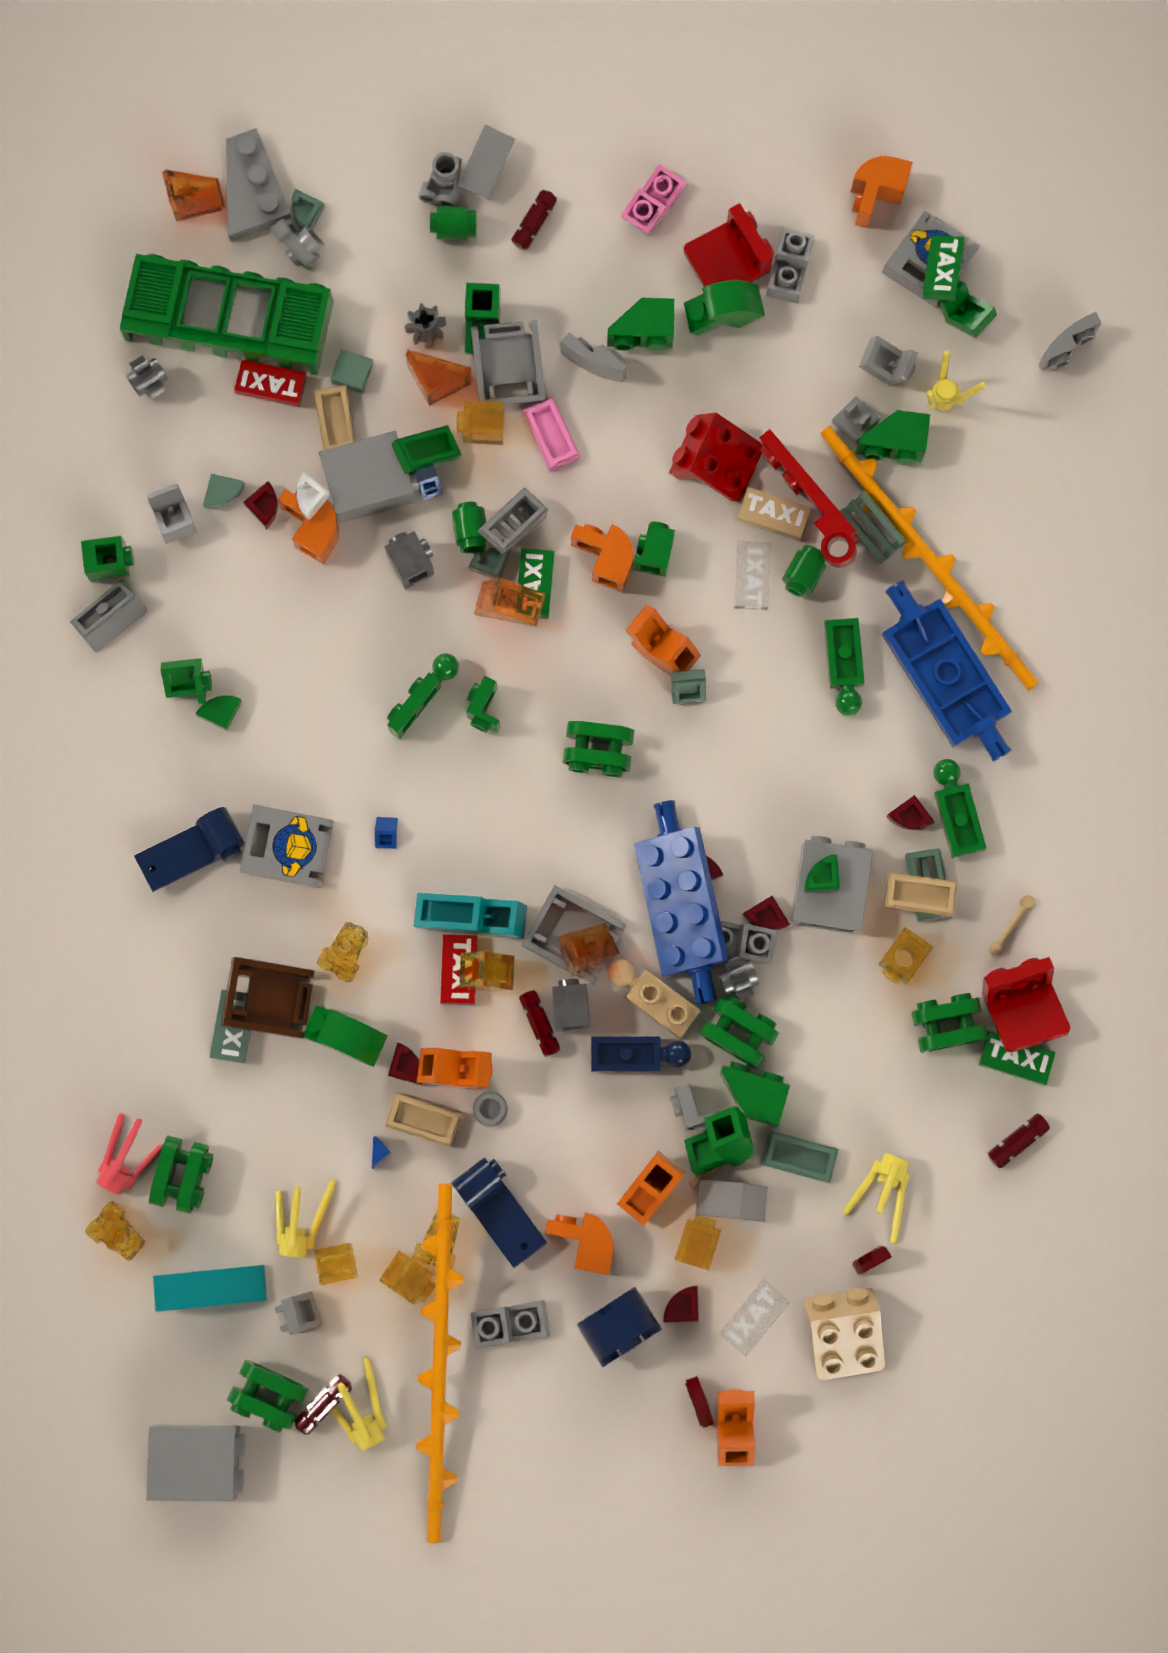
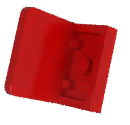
(730, 251)
(717, 455)
(1025, 1004)

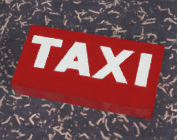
(270, 383)
(450, 975)

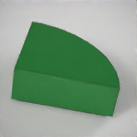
(220, 710)
(823, 875)

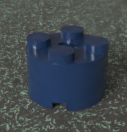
(618, 1326)

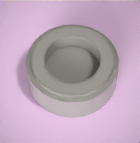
(490, 1109)

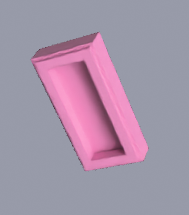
(551, 434)

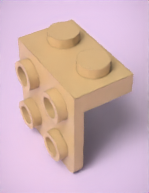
(845, 1333)

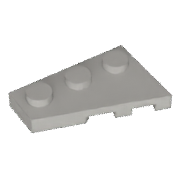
(252, 187)

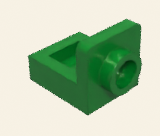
(968, 312)
(186, 679)
(480, 699)

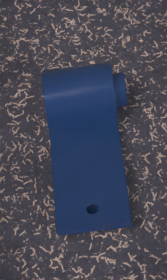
(191, 850)
(499, 1211)

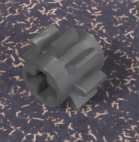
(425, 315)
(147, 377)
(738, 978)

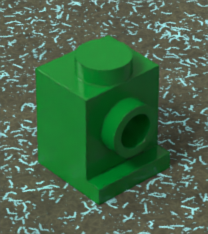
(655, 549)
(97, 551)

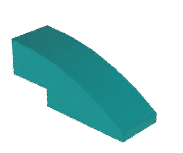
(470, 915)
(209, 1288)

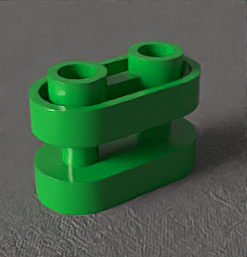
(611, 762)
(931, 1013)
(759, 1028)
(197, 1162)
(275, 1415)

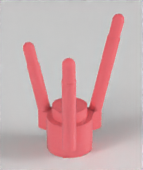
(114, 1172)

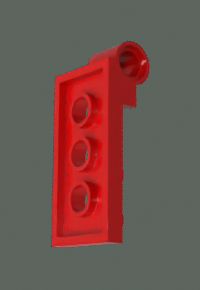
(832, 522)

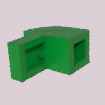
(724, 303)
(481, 309)
(345, 1035)
(724, 1142)

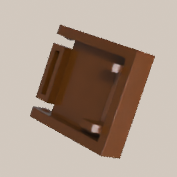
(272, 998)

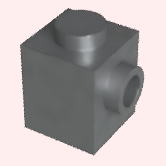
(410, 558)
(570, 1005)

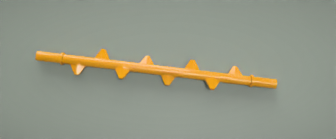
(939, 566)
(436, 1376)

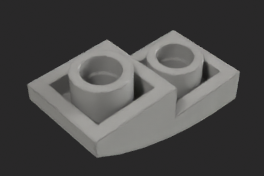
(486, 162)
(790, 265)
(1064, 346)
(602, 363)
(749, 942)
(510, 1324)

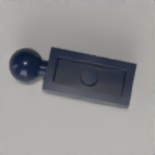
(636, 1054)

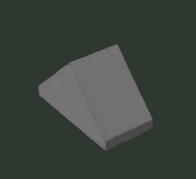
(731, 1200)

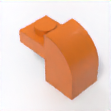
(879, 179)
(315, 536)
(614, 554)
(661, 644)
(455, 1068)
(651, 1188)
(594, 1239)
(735, 1428)

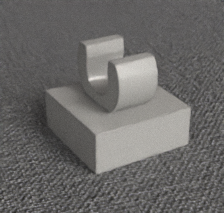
(855, 420)
(299, 1313)

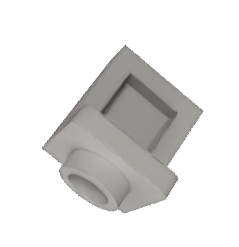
(888, 362)
(171, 513)
(684, 1105)

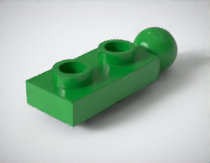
(845, 663)
(421, 693)
(957, 811)

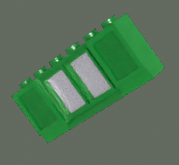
(227, 311)

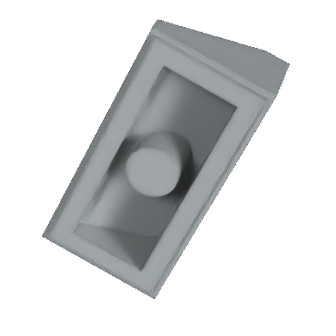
(109, 616)

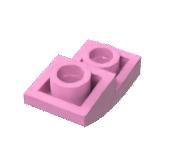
(654, 199)

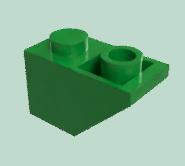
(645, 324)
(897, 437)
(756, 1096)

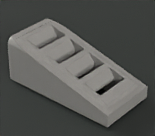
(530, 504)

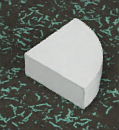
(310, 495)

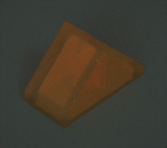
(192, 194)
(437, 376)
(509, 602)
(586, 948)

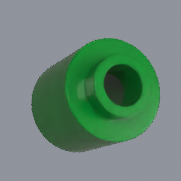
(453, 223)
(466, 524)
(804, 571)

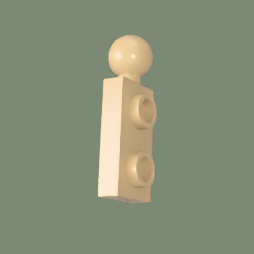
(654, 997)

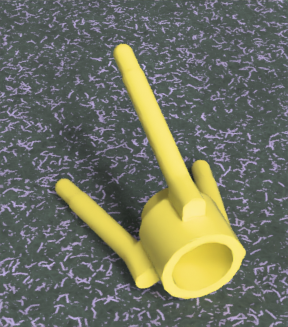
(946, 392)
(891, 1173)
(293, 1239)
(365, 1430)

